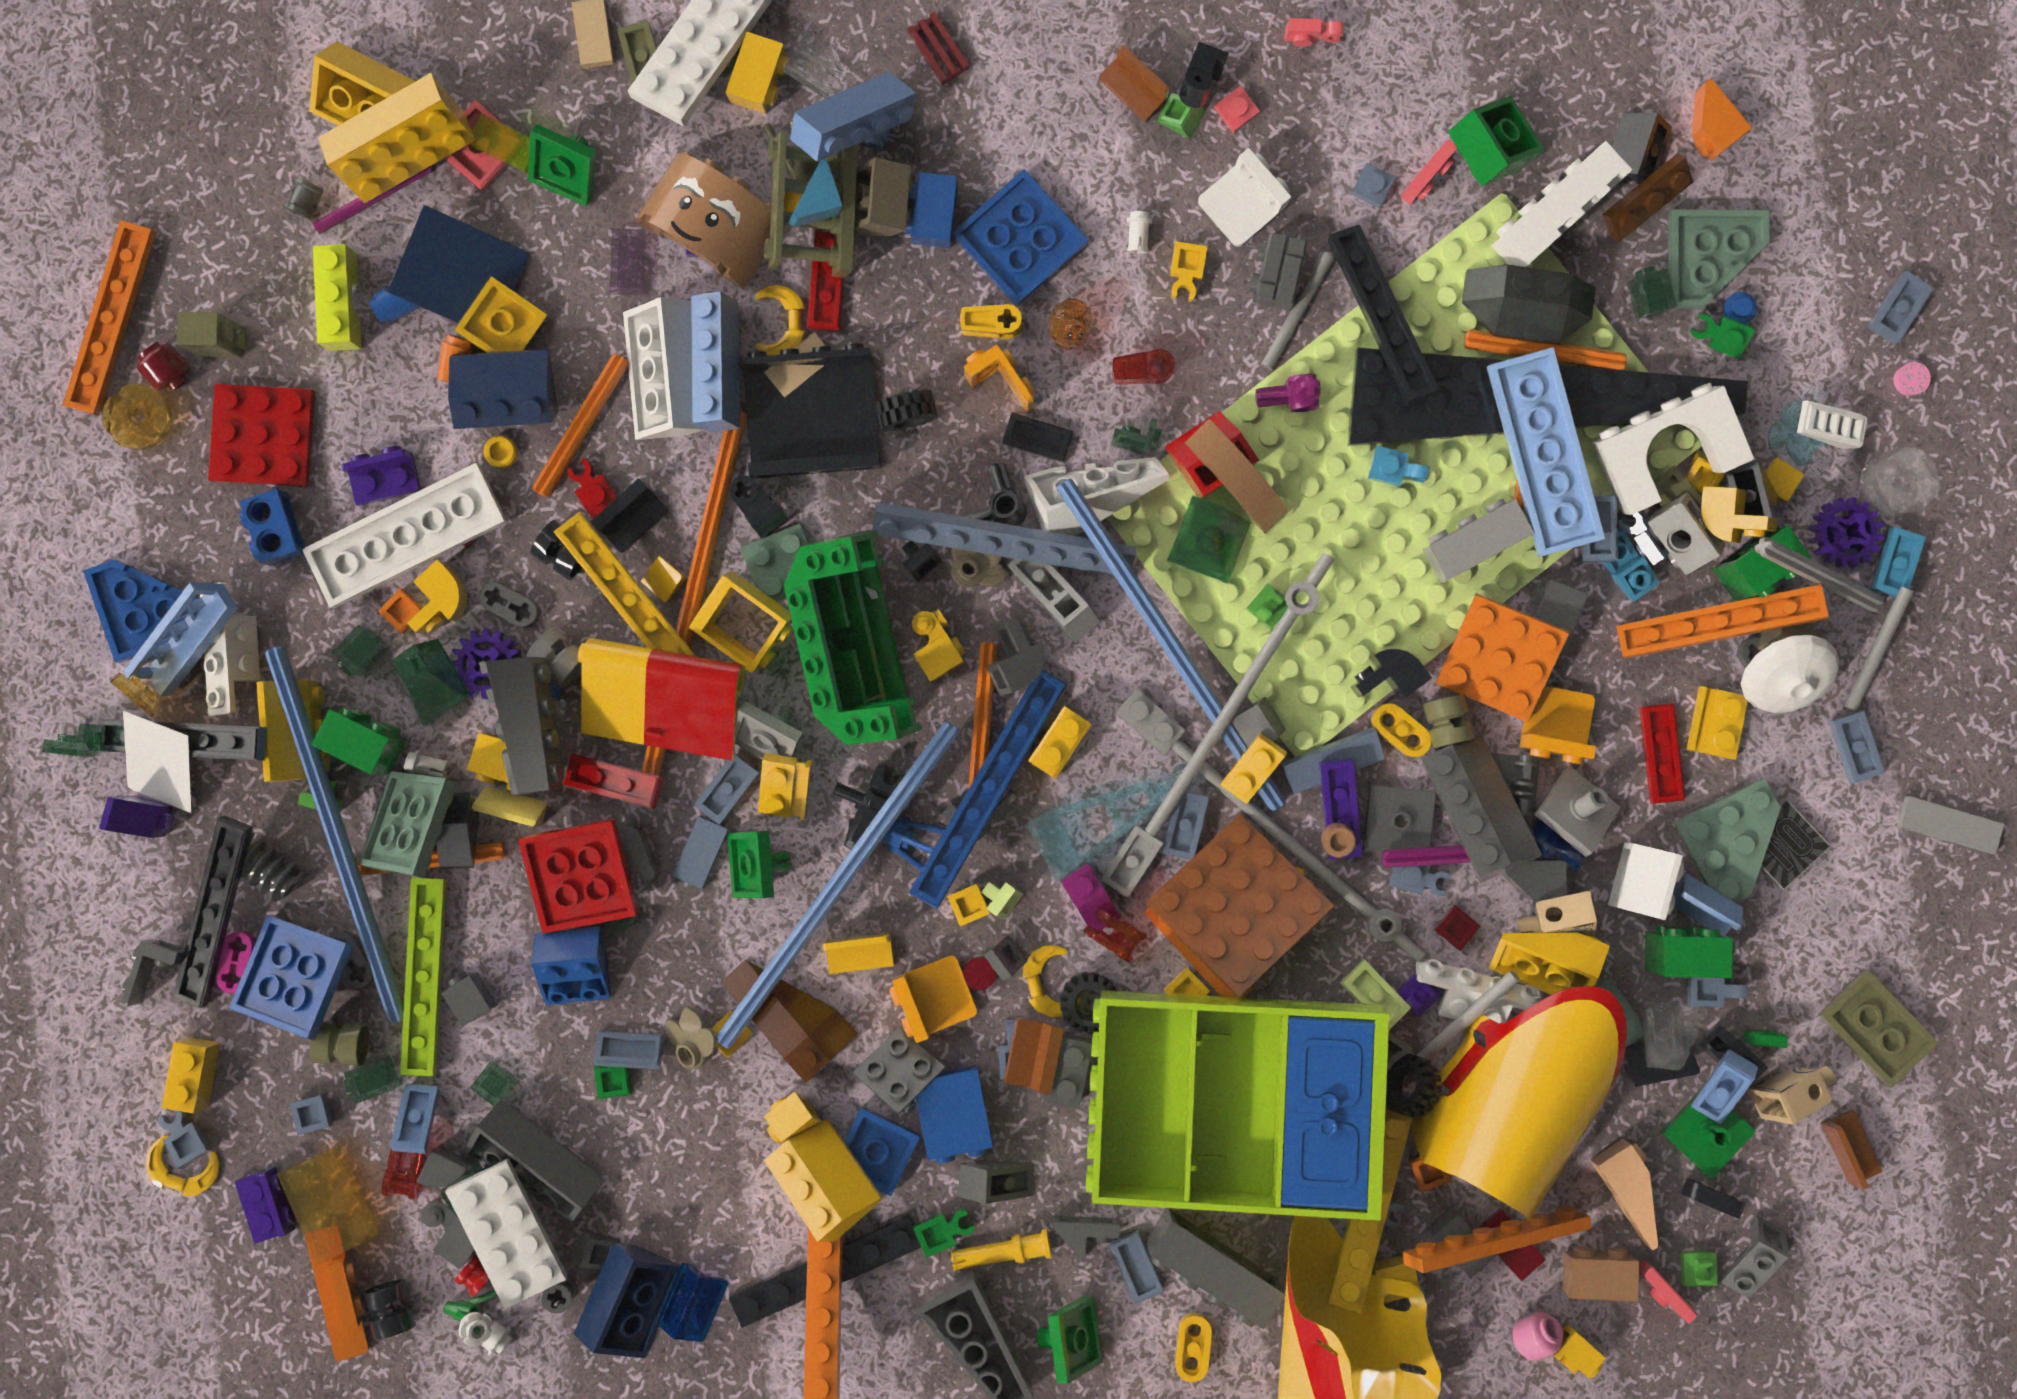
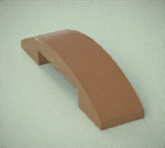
(1237, 475)

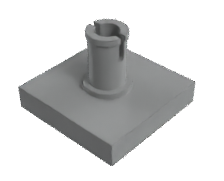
(765, 732)
(1578, 811)

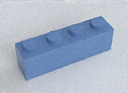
(852, 116)
(715, 362)

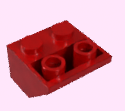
(1196, 474)

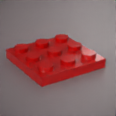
(261, 435)
(578, 875)

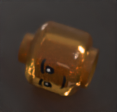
(1070, 323)

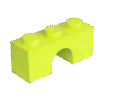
(333, 281)

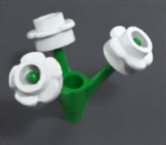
(475, 1326)

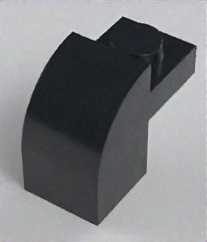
(1398, 668)

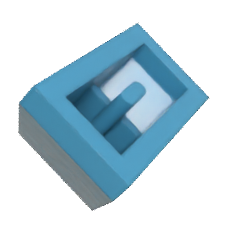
(819, 198)

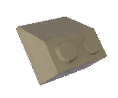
(882, 198)

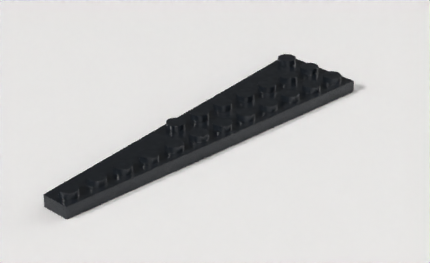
(1469, 407)

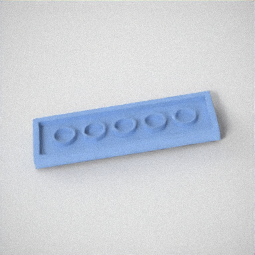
(1545, 452)

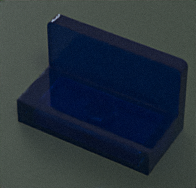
(691, 1304)

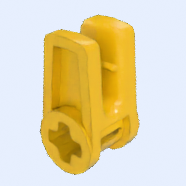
(988, 321)

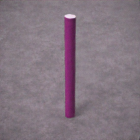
(357, 205)

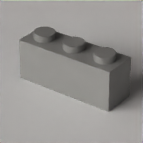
(1477, 539)

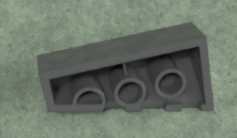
(525, 723)

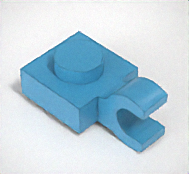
(1391, 466)

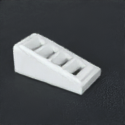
(1833, 425)

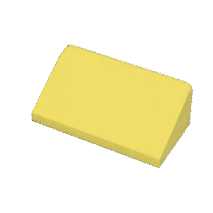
(510, 807)

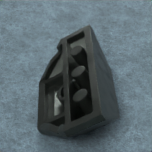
(1528, 302)

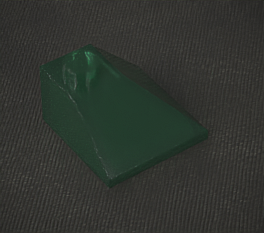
(1209, 539)
(429, 680)

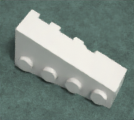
(1561, 206)

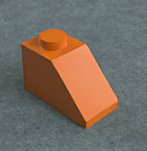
(1715, 121)

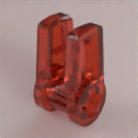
(1137, 368)
(1122, 939)
(402, 1180)

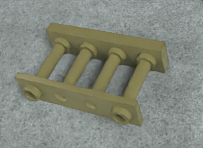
(842, 226)

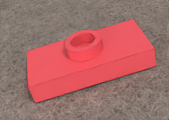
(1665, 1293)

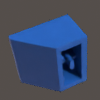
(571, 965)

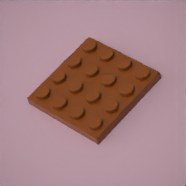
(1239, 905)

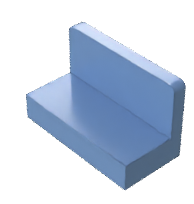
(1707, 905)

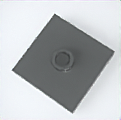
(1398, 818)

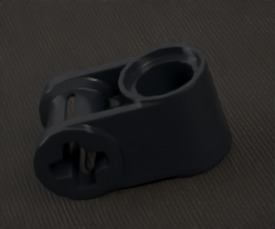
(758, 509)

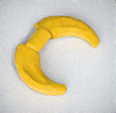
(792, 304)
(1031, 969)
(160, 1176)

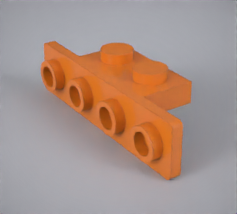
(341, 1306)

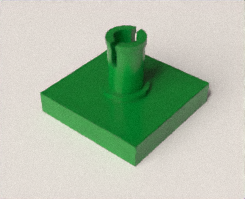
(561, 164)
(753, 864)
(1705, 1140)
(1073, 1339)

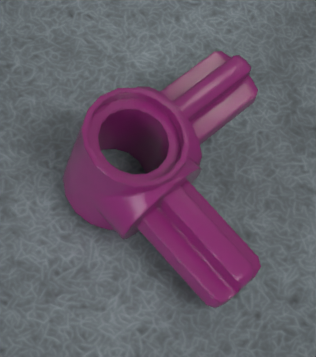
(1299, 394)

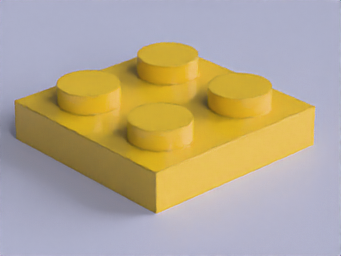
(500, 319)

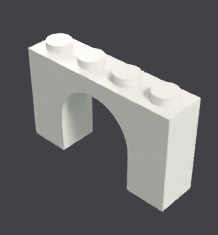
(1625, 449)

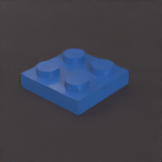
(881, 1148)

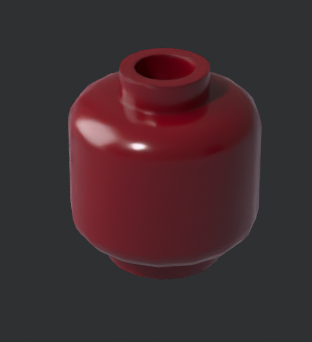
(162, 366)

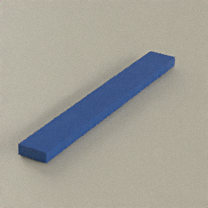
(987, 790)

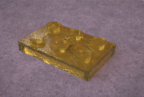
(329, 1204)

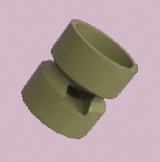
(1449, 721)
(344, 1043)

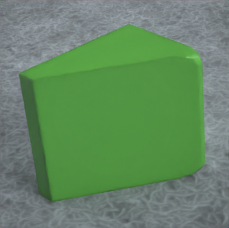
(1180, 116)

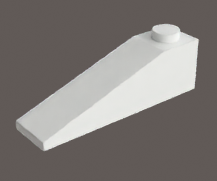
(1103, 488)

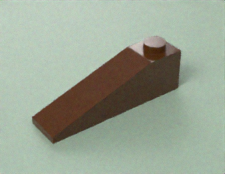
(794, 1023)

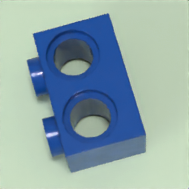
(280, 523)

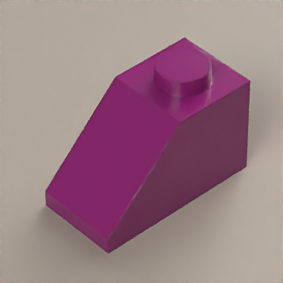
(1088, 895)

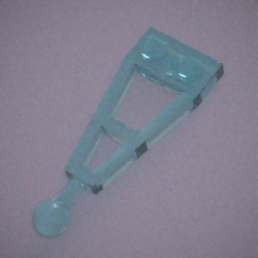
(1055, 842)

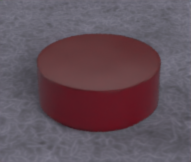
(979, 973)

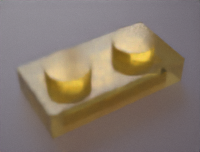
(137, 693)

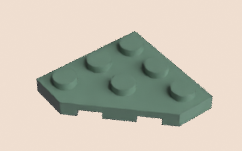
(1711, 249)
(1731, 838)

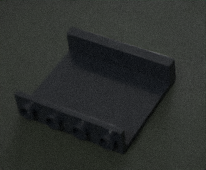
(822, 423)

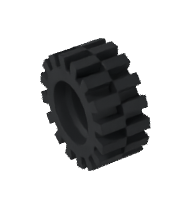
(906, 410)
(1070, 995)
(1424, 1090)

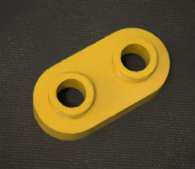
(1401, 729)
(1194, 1346)

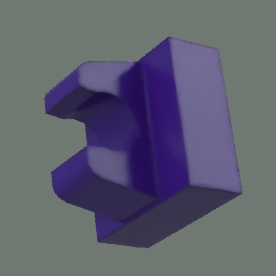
(1418, 995)

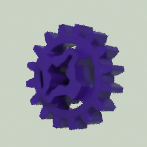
(1860, 527)
(474, 652)

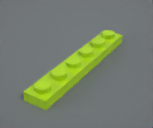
(423, 976)

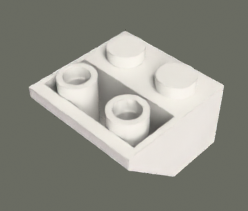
(1646, 881)

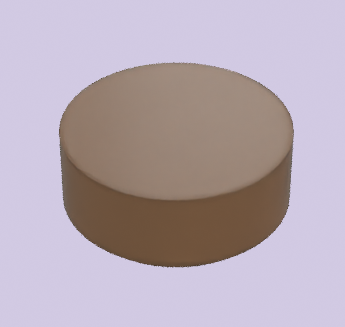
(1338, 840)

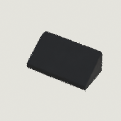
(1640, 1074)

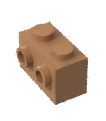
(1600, 1274)

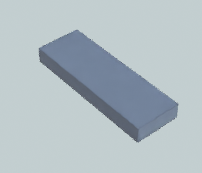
(1304, 769)

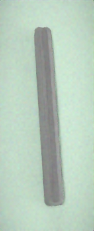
(1818, 574)

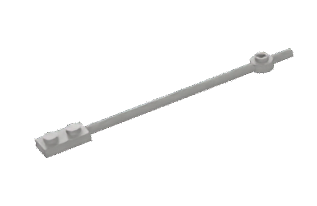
(1164, 734)
(1142, 843)

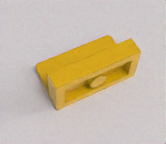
(859, 953)

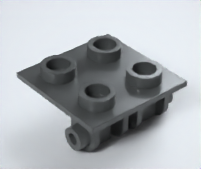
(1522, 780)
(899, 1071)

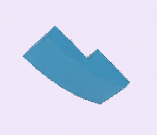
(1630, 570)

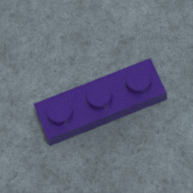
(1340, 798)

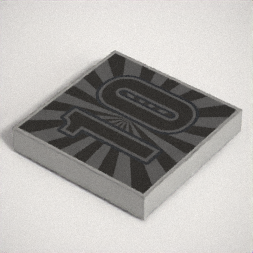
(1792, 847)

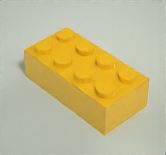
(396, 138)

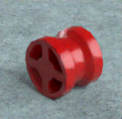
(473, 1276)

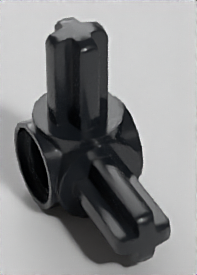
(1003, 495)

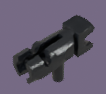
(866, 804)

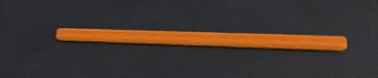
(703, 556)

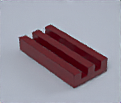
(923, 25)

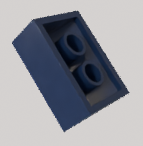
(501, 389)
(626, 1302)

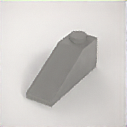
(1056, 597)

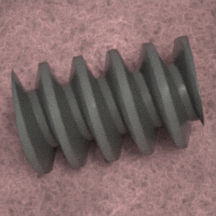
(268, 872)

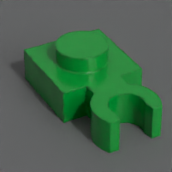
(1726, 336)
(938, 1233)

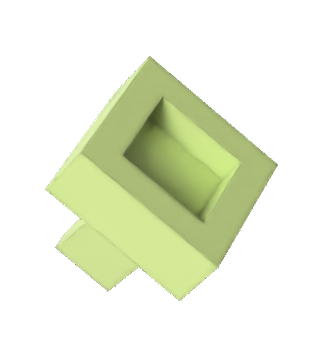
(1002, 899)

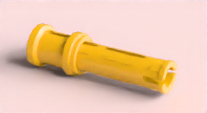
(1017, 1249)

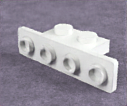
(231, 659)
(1465, 987)

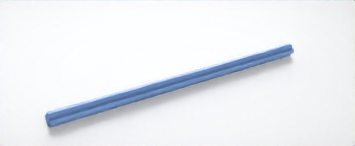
(1159, 626)
(336, 833)
(837, 884)

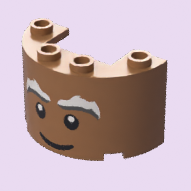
(709, 217)

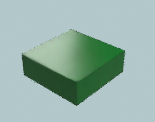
(1765, 1038)
(612, 1081)

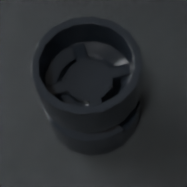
(546, 548)
(392, 1320)

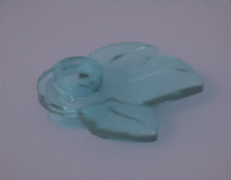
(1784, 434)

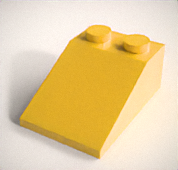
(1551, 959)

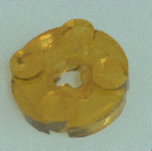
(151, 430)

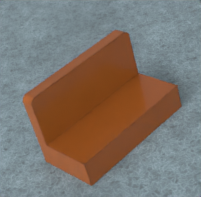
(1135, 84)
(1034, 1055)
(1852, 1148)

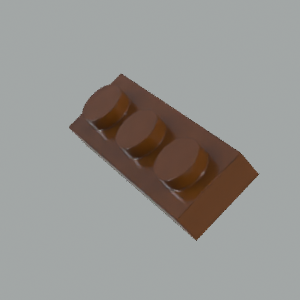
(1648, 197)

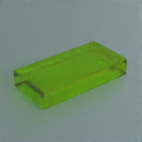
(501, 143)

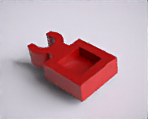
(595, 492)

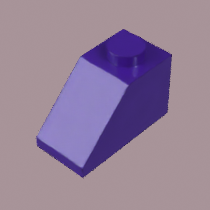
(137, 816)

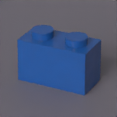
(933, 209)

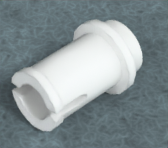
(1138, 232)
(425, 765)

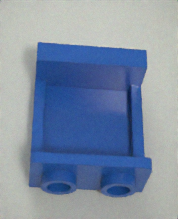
(954, 1116)

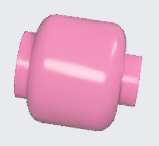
(1537, 1336)

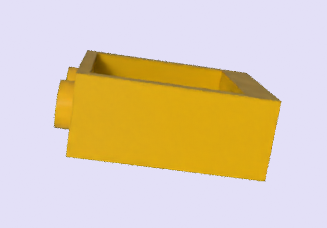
(704, 622)

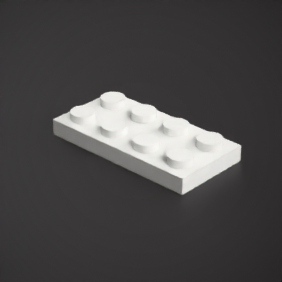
(506, 1233)

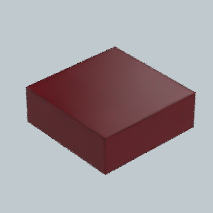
(1457, 927)

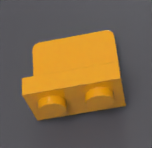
(984, 364)
(1560, 726)
(933, 997)

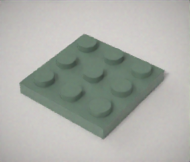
(407, 824)

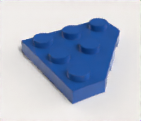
(128, 605)

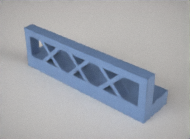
(187, 638)

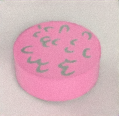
(1912, 379)

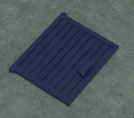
(451, 264)

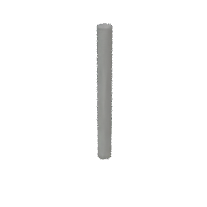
(1297, 311)
(1878, 648)
(1469, 1015)

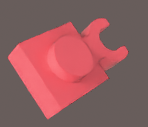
(1308, 31)

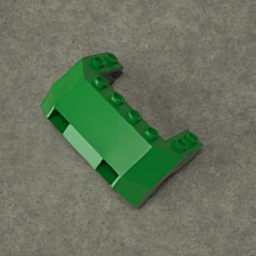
(848, 640)

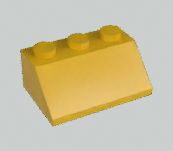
(350, 83)
(281, 754)
(823, 1181)

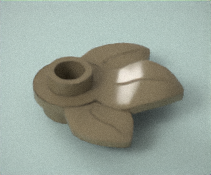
(985, 568)
(691, 1038)

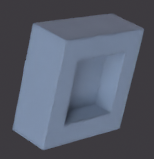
(1373, 185)
(311, 1114)

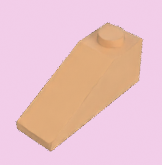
(1630, 1185)

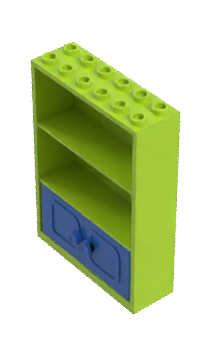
(1238, 1104)

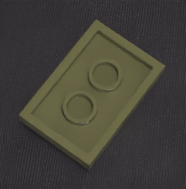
(1878, 1028)

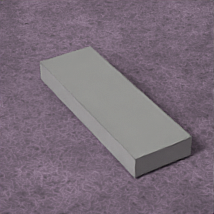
(1950, 825)

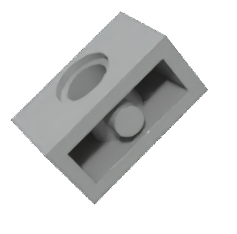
(1685, 516)

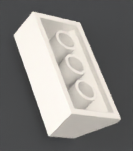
(660, 368)

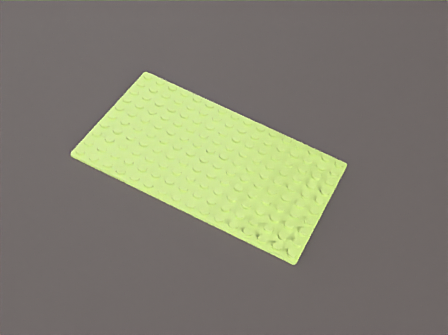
(1381, 582)

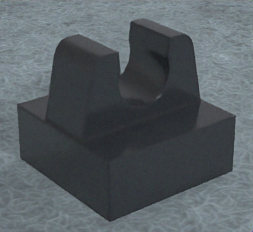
(920, 560)

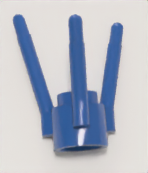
(902, 836)

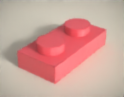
(1422, 183)

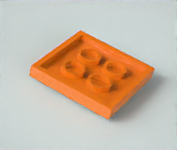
(1502, 657)

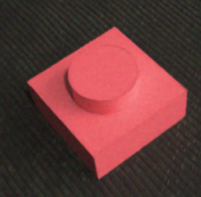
(1237, 109)

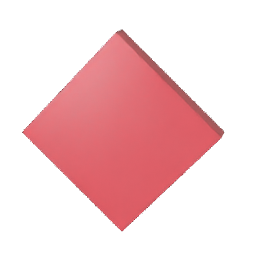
(472, 163)

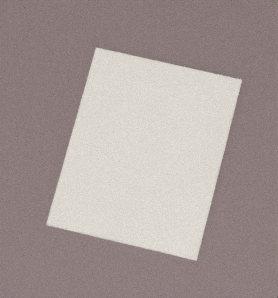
(157, 761)

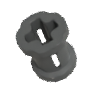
(303, 198)
(550, 1297)

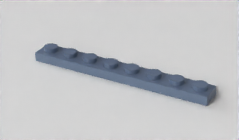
(992, 538)

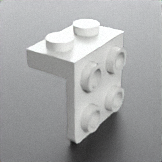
(1245, 198)

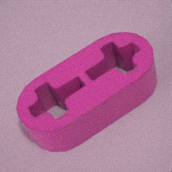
(229, 959)

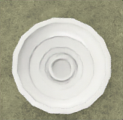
(1790, 674)

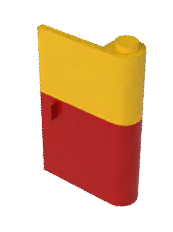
(659, 698)

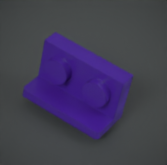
(382, 475)
(265, 1205)

